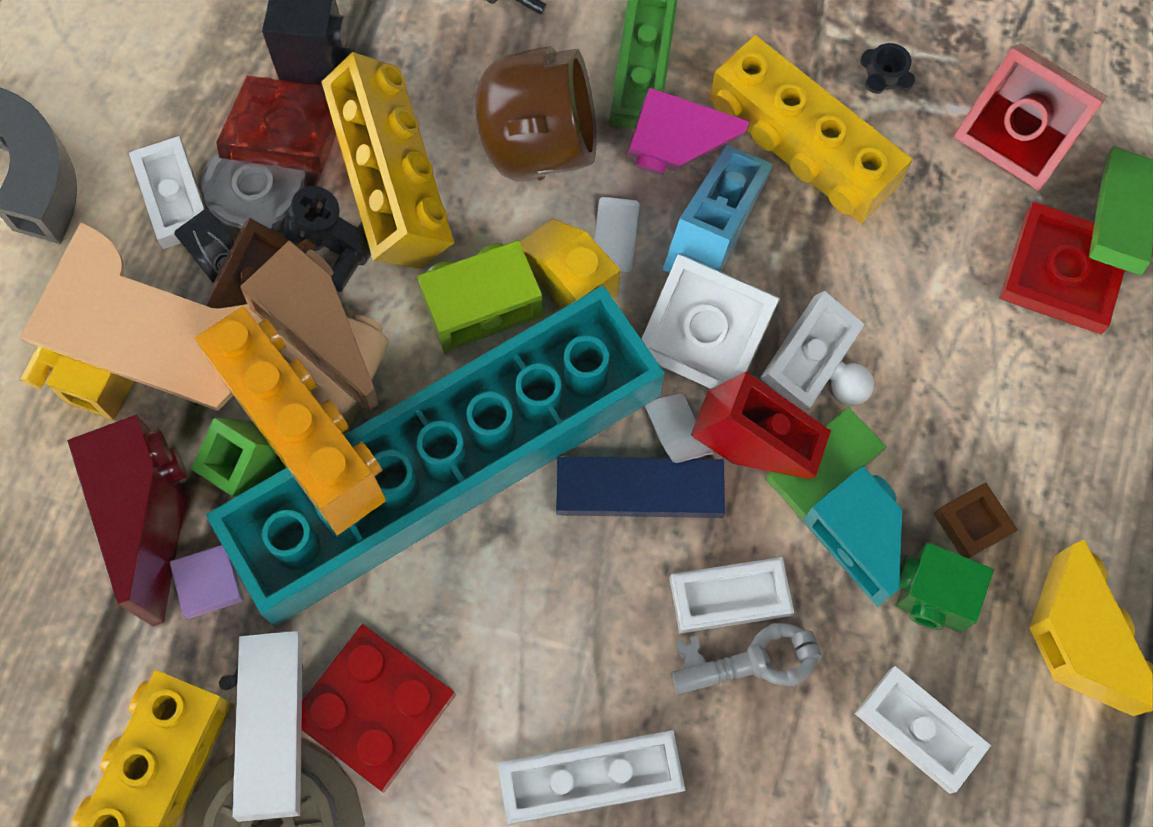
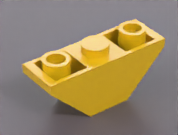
(1090, 636)

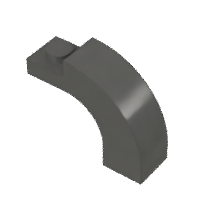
(41, 178)

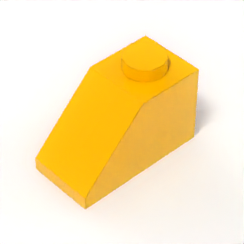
(569, 262)

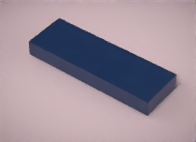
(640, 487)

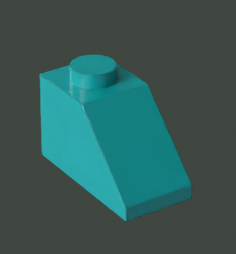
(862, 532)

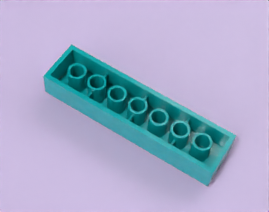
(445, 453)

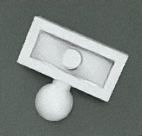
(814, 356)

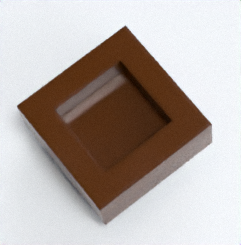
(975, 521)

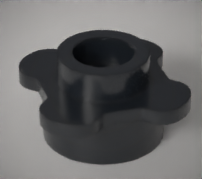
(890, 57)

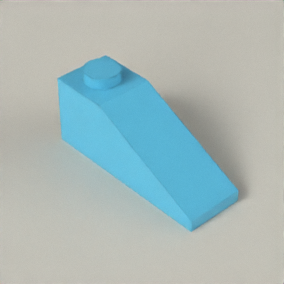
(719, 209)

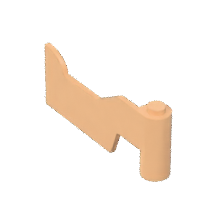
(150, 333)

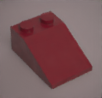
(134, 508)

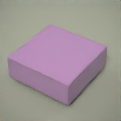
(206, 582)

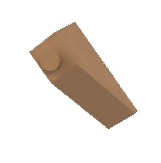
(305, 309)

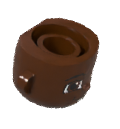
(537, 114)

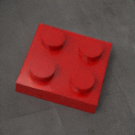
(1054, 271)
(373, 707)

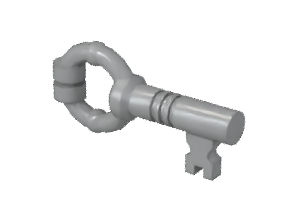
(755, 661)

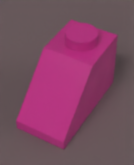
(677, 132)

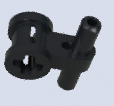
(327, 231)

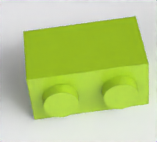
(480, 295)

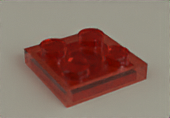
(278, 125)

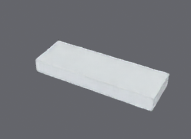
(268, 727)
(590, 777)

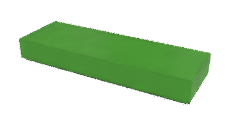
(642, 57)
(1124, 212)

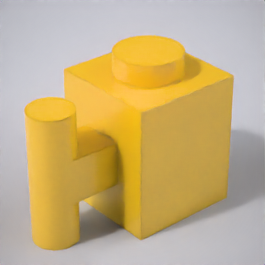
(77, 382)

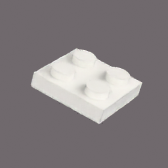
(707, 323)

